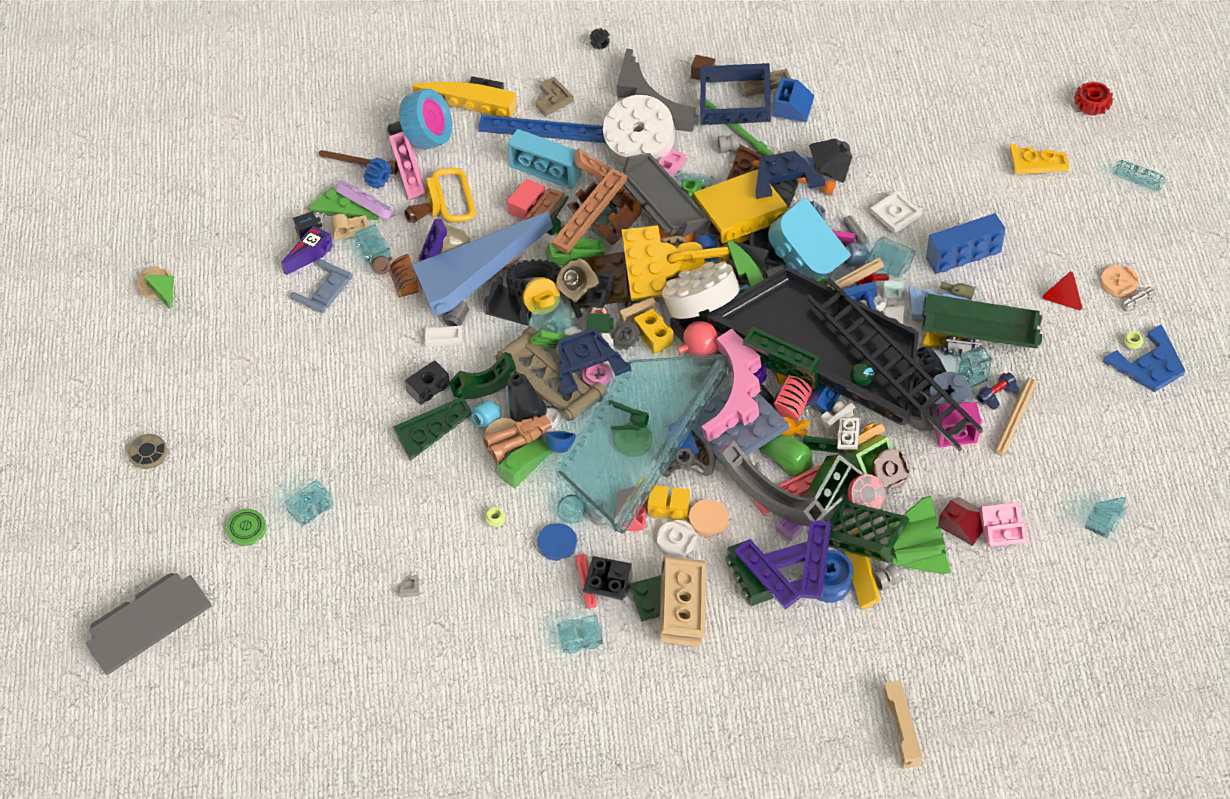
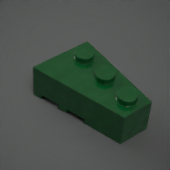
(832, 481)

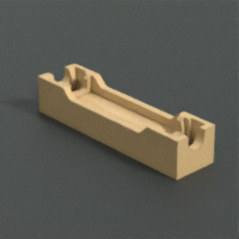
(896, 701)

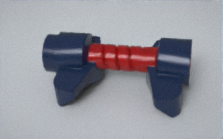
(1005, 382)

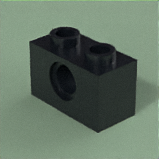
(418, 383)

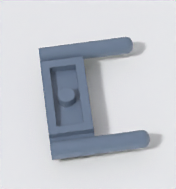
(328, 290)

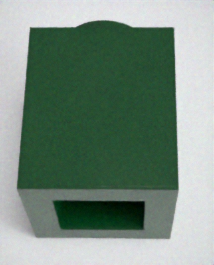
(600, 322)

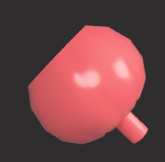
(699, 339)

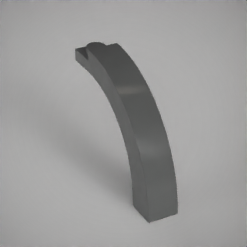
(765, 492)

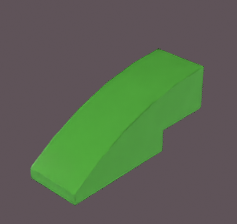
(582, 249)
(745, 265)

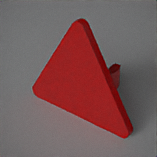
(1065, 292)

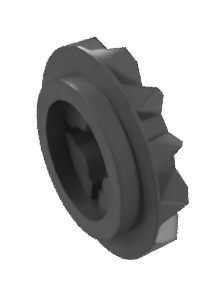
(618, 335)

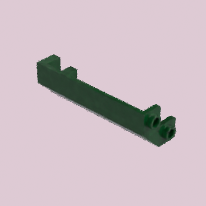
(981, 321)

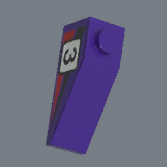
(308, 250)

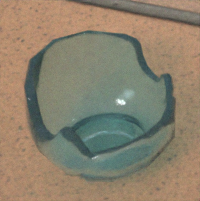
(571, 509)

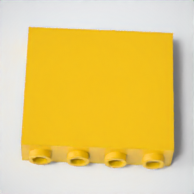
(736, 210)

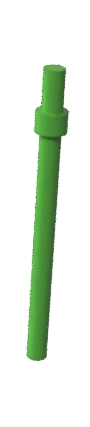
(760, 147)

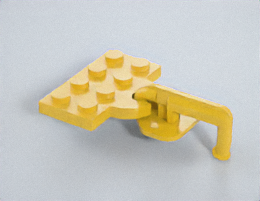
(648, 261)

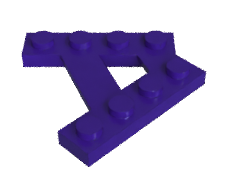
(766, 565)

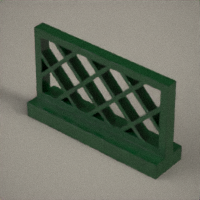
(783, 356)
(856, 543)

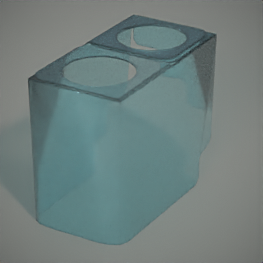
(553, 318)

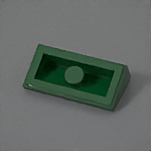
(822, 444)

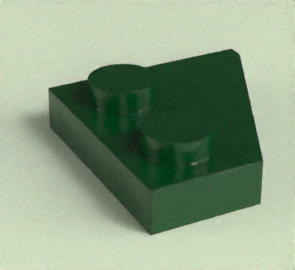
(647, 597)

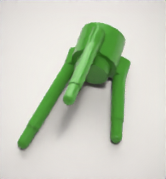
(691, 186)

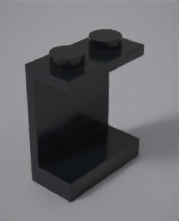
(505, 305)

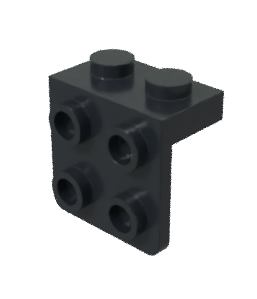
(930, 363)

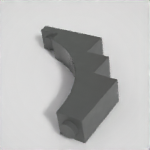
(632, 83)

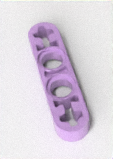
(364, 199)

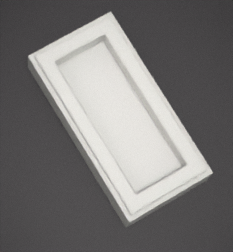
(443, 336)

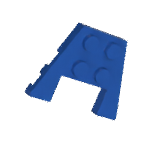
(1154, 368)

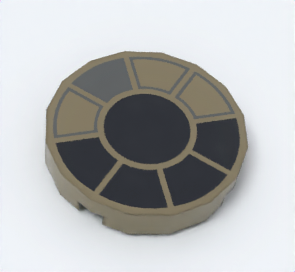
(147, 451)

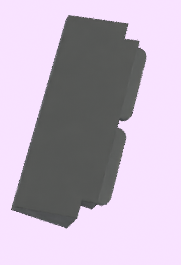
(662, 196)
(145, 621)

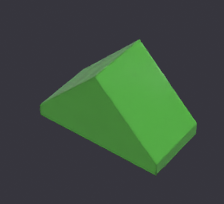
(162, 286)

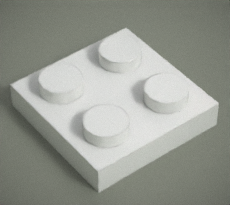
(895, 212)

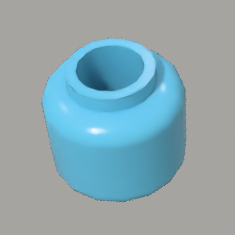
(485, 413)

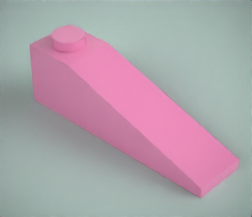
(408, 165)

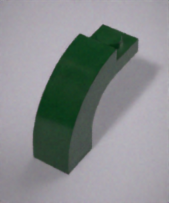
(485, 382)

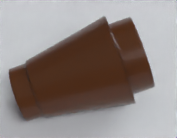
(417, 212)

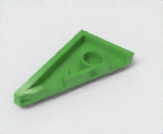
(335, 203)

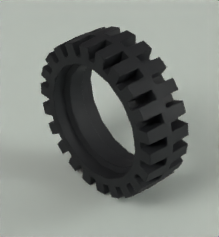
(533, 268)

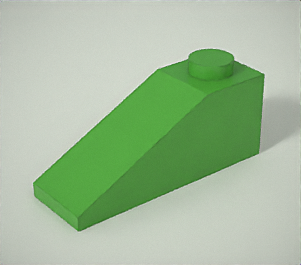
(523, 462)

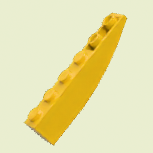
(474, 97)

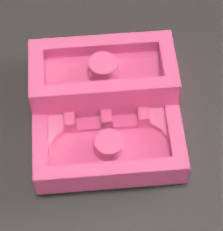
(1003, 524)

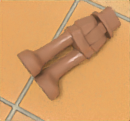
(527, 432)

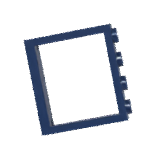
(734, 73)

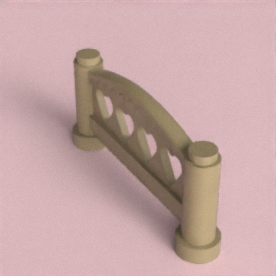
(580, 400)

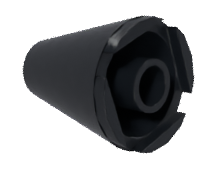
(524, 399)

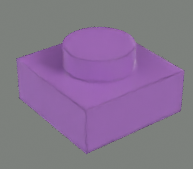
(788, 529)

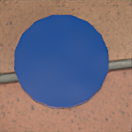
(557, 541)

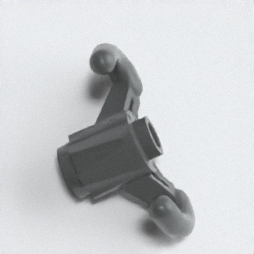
(686, 460)

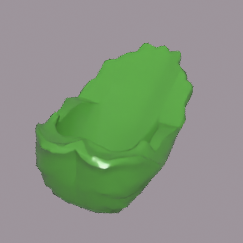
(790, 454)

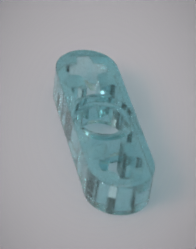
(1155, 179)

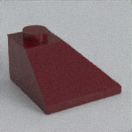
(961, 520)

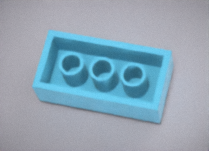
(543, 159)

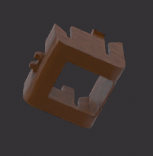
(623, 220)

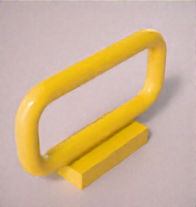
(437, 200)

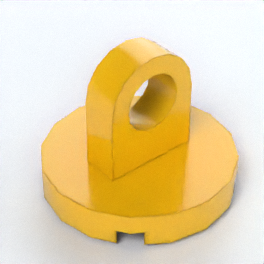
(540, 293)

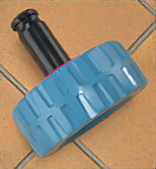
(423, 119)

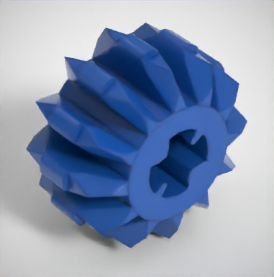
(377, 173)

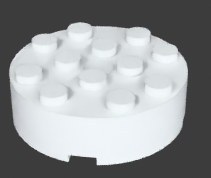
(638, 114)
(700, 290)

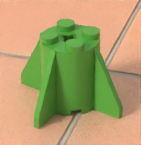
(921, 540)

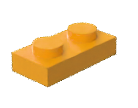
(870, 431)

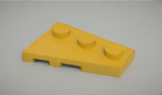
(1034, 161)

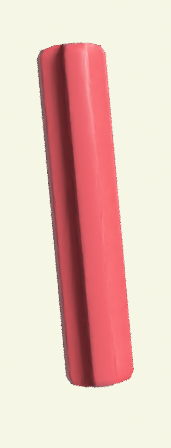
(583, 567)

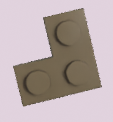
(556, 96)

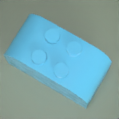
(806, 241)

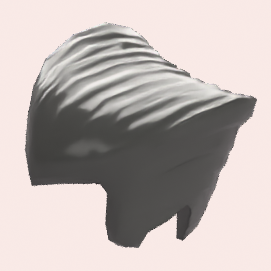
(916, 419)

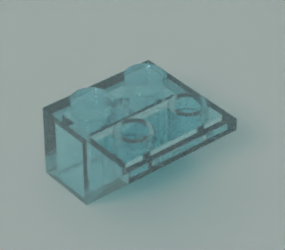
(894, 256)

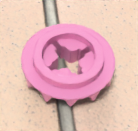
(605, 374)

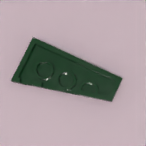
(429, 427)

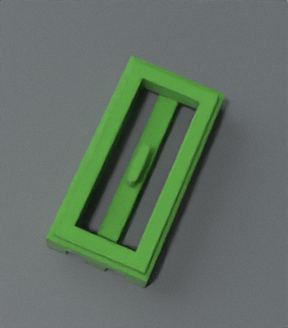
(547, 339)

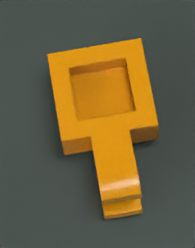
(796, 427)

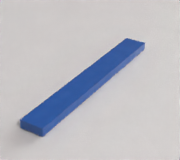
(542, 128)

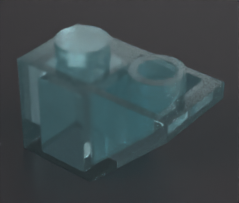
(1105, 516)

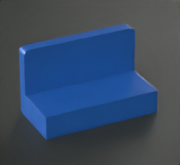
(823, 398)

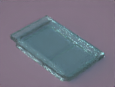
(704, 179)

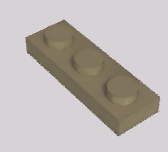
(757, 86)

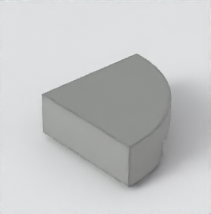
(410, 587)

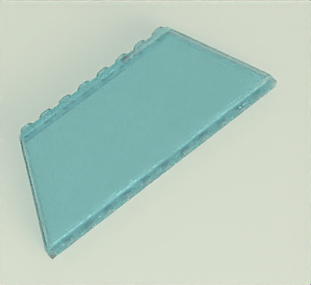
(621, 467)

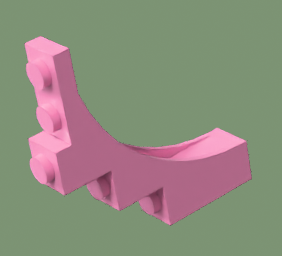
(745, 386)

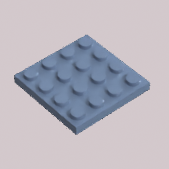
(748, 437)

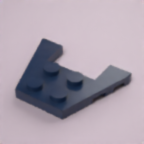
(783, 168)
(585, 351)

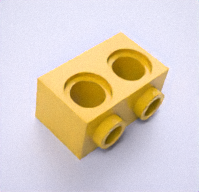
(654, 331)

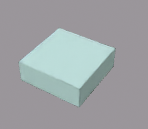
(892, 289)

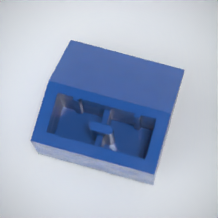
(792, 100)

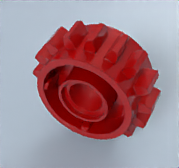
(1093, 98)

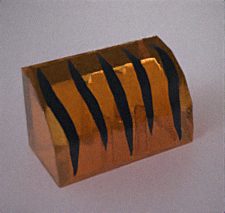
(404, 276)

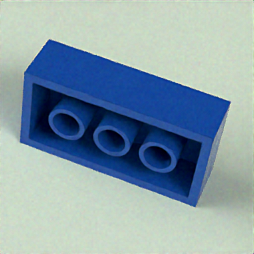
(965, 243)

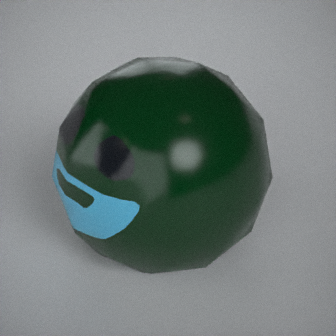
(861, 374)

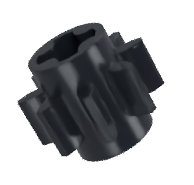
(599, 38)

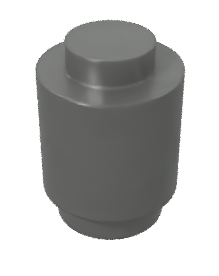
(457, 315)

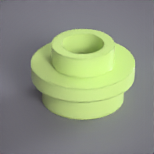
(1133, 336)
(495, 512)

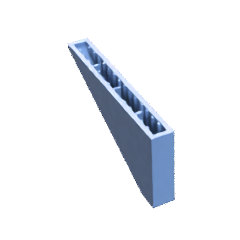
(462, 270)

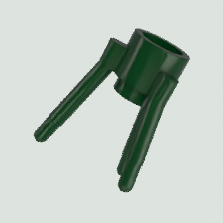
(555, 221)
(637, 417)

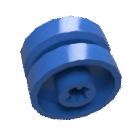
(837, 577)

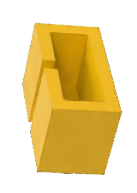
(673, 506)

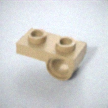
(345, 227)

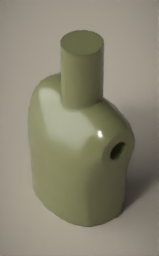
(964, 290)

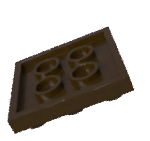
(610, 264)

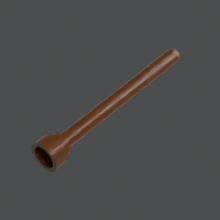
(357, 160)

